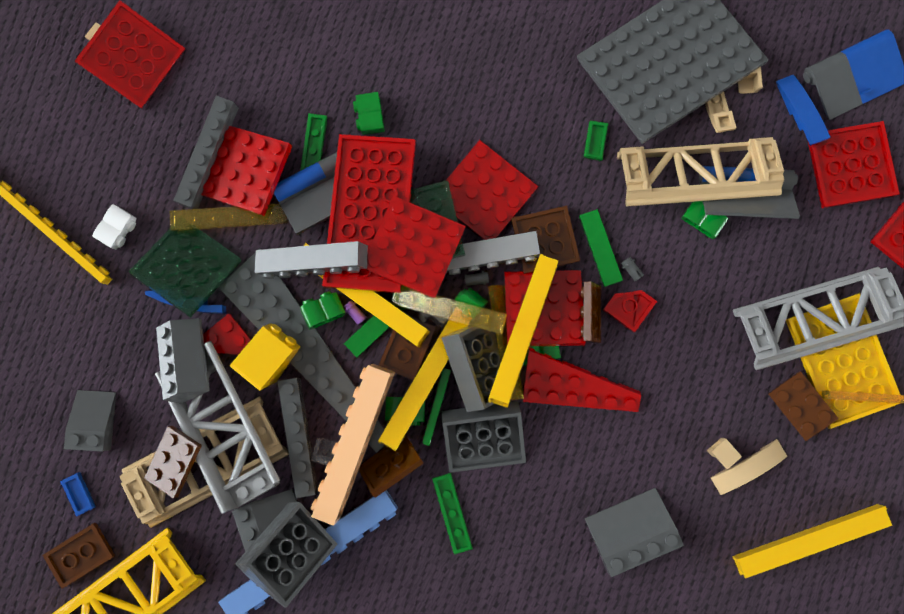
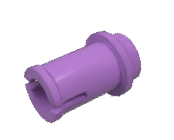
(354, 312)

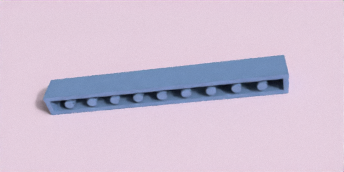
(345, 530)

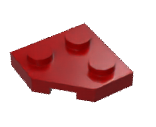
(630, 308)
(227, 336)

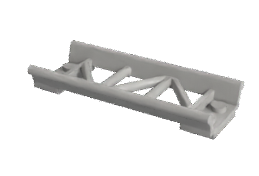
(878, 286)
(239, 489)

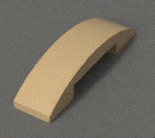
(719, 114)
(749, 468)

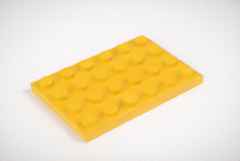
(848, 367)

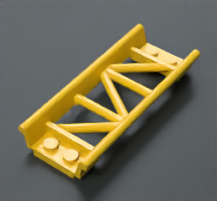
(166, 560)

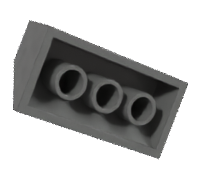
(182, 360)

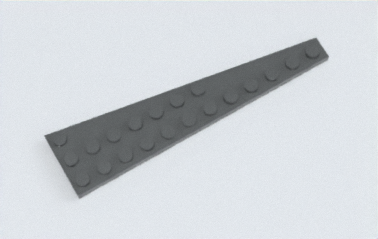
(271, 302)

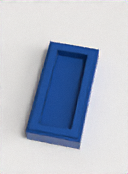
(78, 494)

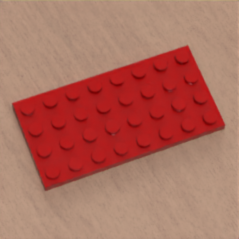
(365, 180)

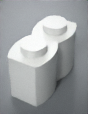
(114, 227)

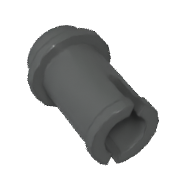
(632, 268)
(477, 278)

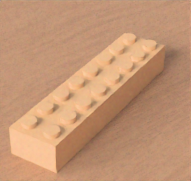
(353, 444)

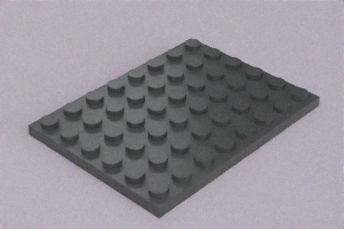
(670, 62)

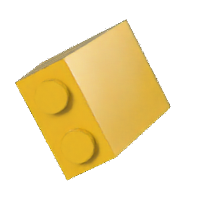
(265, 356)

